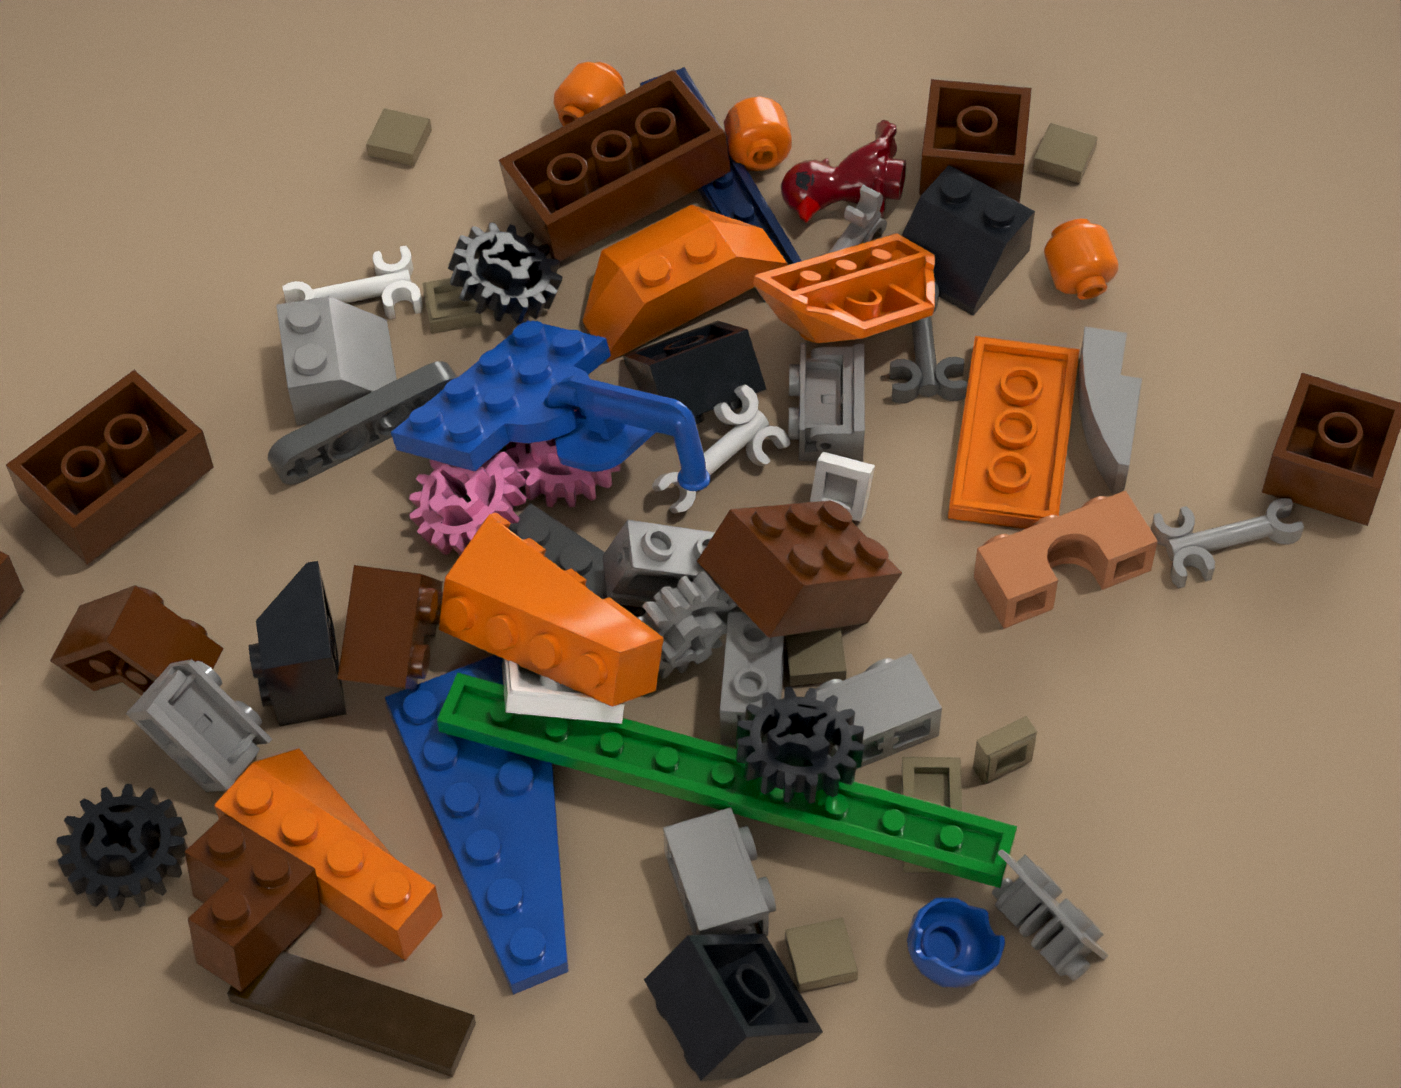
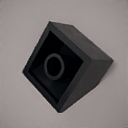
(973, 235)
(699, 367)
(299, 652)
(730, 1004)

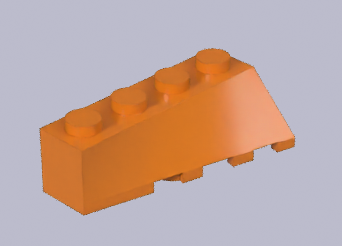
(546, 619)
(355, 873)

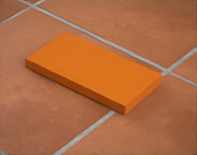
(1014, 433)

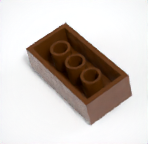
(615, 165)

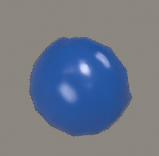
(953, 943)

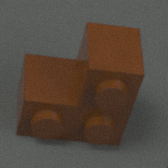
(388, 625)
(130, 641)
(252, 900)

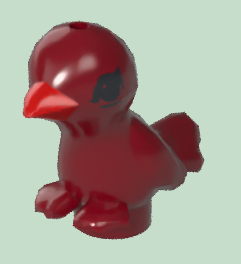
(816, 184)

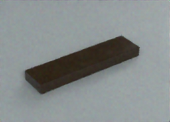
(360, 1012)

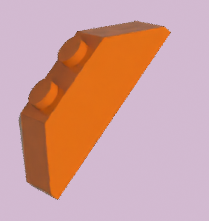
(673, 275)
(853, 290)

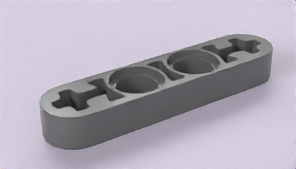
(317, 444)

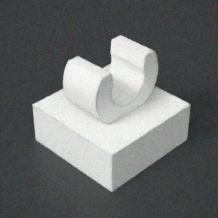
(843, 482)

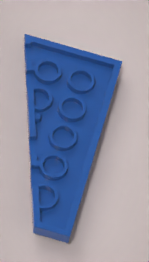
(497, 825)

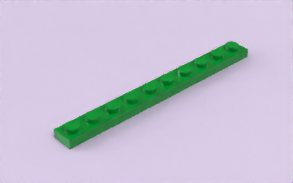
(711, 777)

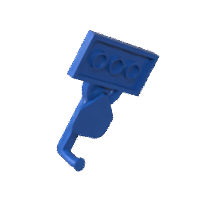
(529, 395)

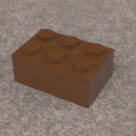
(110, 466)
(799, 567)

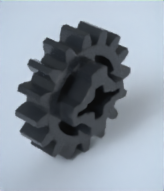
(504, 272)
(799, 744)
(115, 870)

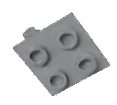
(1032, 902)

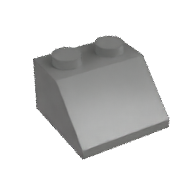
(332, 355)

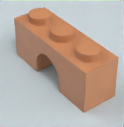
(1102, 536)

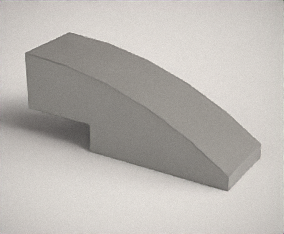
(1107, 404)

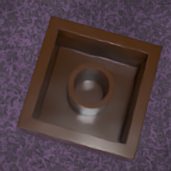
(977, 132)
(1334, 449)

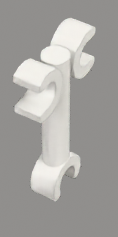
(390, 282)
(750, 430)

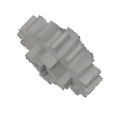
(689, 620)

